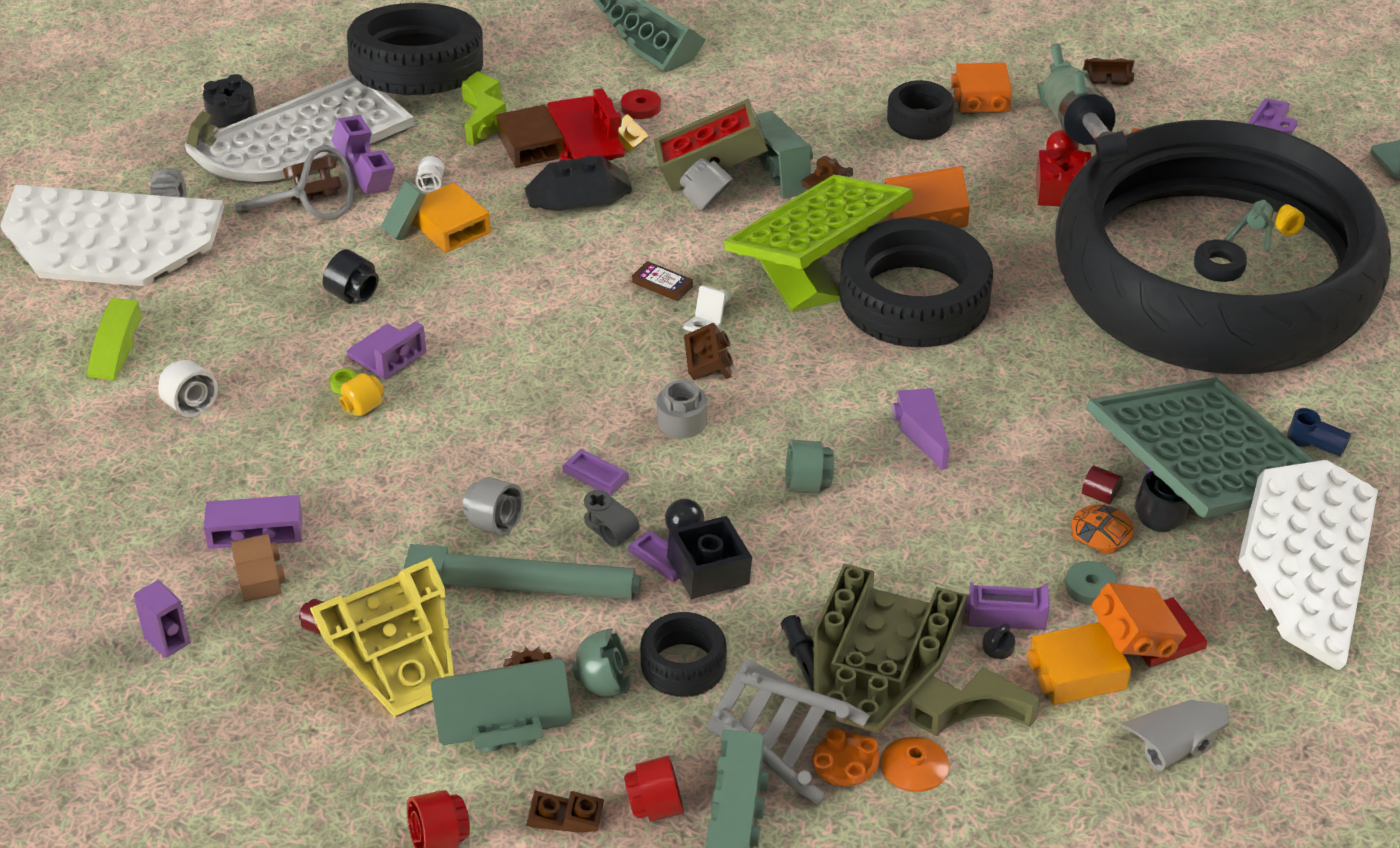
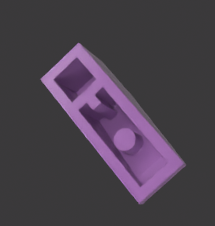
(922, 423)

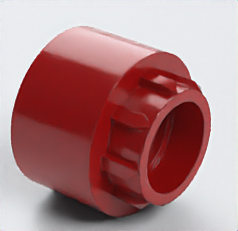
(654, 789)
(437, 820)

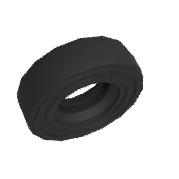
(1221, 249)

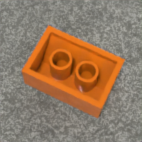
(936, 196)

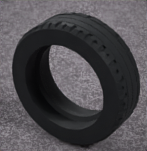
(414, 48)
(916, 319)

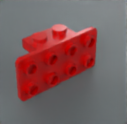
(589, 125)

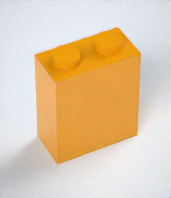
(451, 218)
(1077, 663)

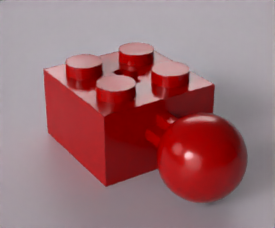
(1057, 168)

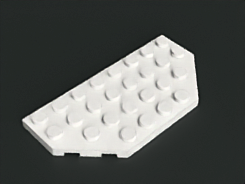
(107, 233)
(1310, 552)

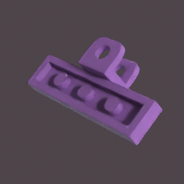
(1272, 115)

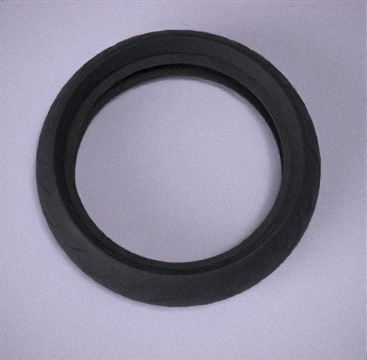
(1207, 327)

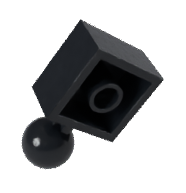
(705, 553)

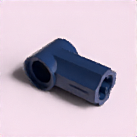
(1309, 430)

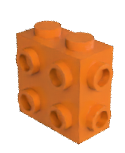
(981, 87)
(1138, 620)

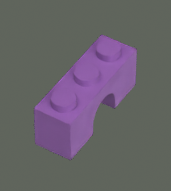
(370, 169)

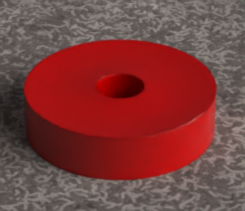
(641, 104)

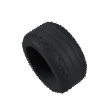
(925, 123)
(683, 678)

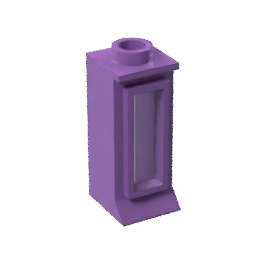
(1008, 605)

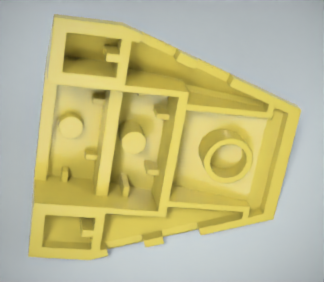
(392, 635)

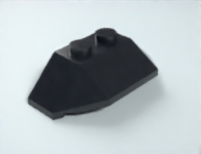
(577, 184)

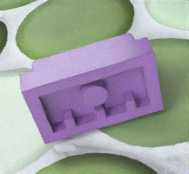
(389, 349)

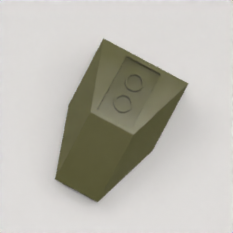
(881, 645)

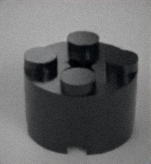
(229, 100)

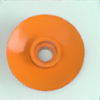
(914, 773)

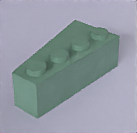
(786, 156)
(737, 791)

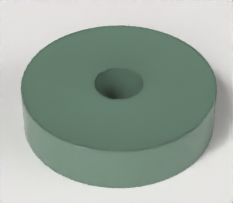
(1084, 572)

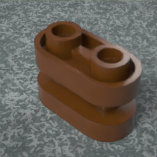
(327, 185)

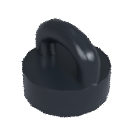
(999, 642)

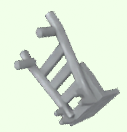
(768, 683)

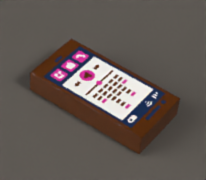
(662, 281)

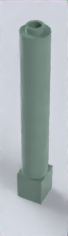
(528, 574)

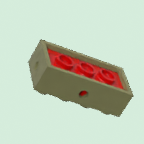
(720, 137)

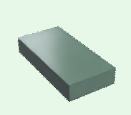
(403, 210)

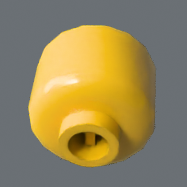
(361, 394)

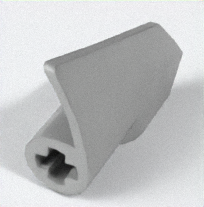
(1179, 731)

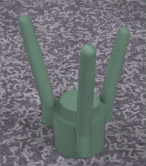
(1258, 218)

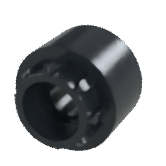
(350, 277)
(1159, 505)

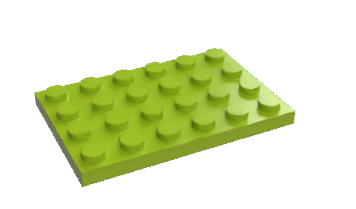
(818, 221)

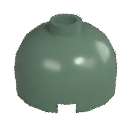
(601, 664)

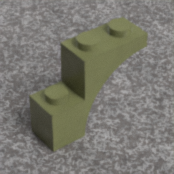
(987, 694)

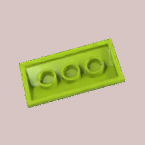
(804, 286)

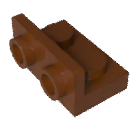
(707, 352)

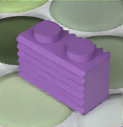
(162, 618)

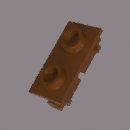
(1118, 69)

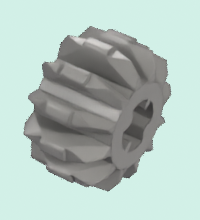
(168, 183)

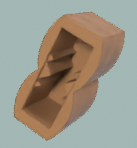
(257, 567)

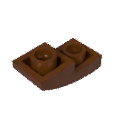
(558, 813)

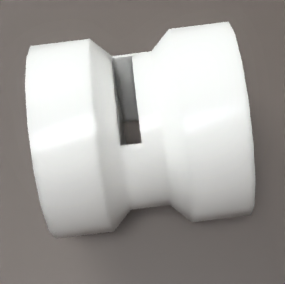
(429, 174)

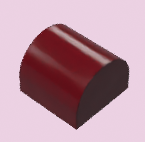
(1101, 484)

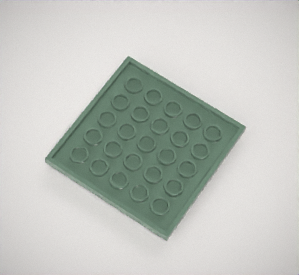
(1198, 441)

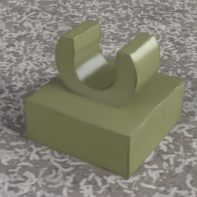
(202, 131)

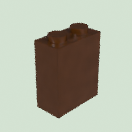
(530, 135)

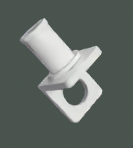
(709, 308)

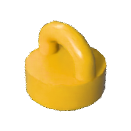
(1289, 220)

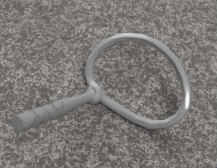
(298, 190)

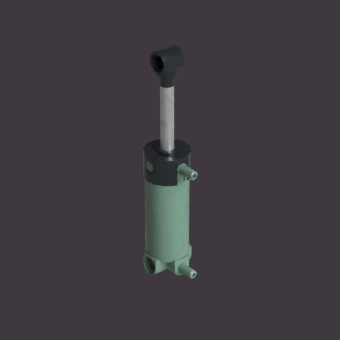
(1082, 108)

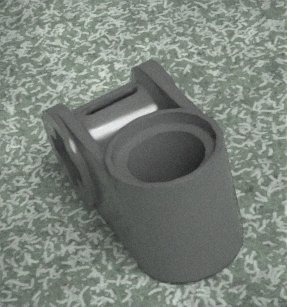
(609, 517)

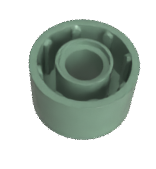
(808, 466)

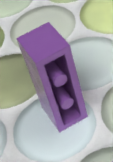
(245, 518)

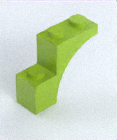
(484, 96)

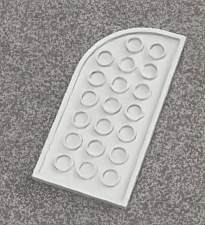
(287, 133)

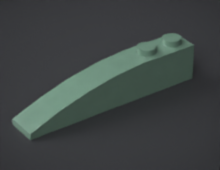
(652, 32)

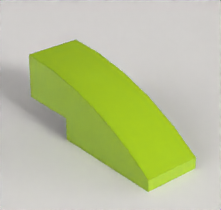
(114, 338)

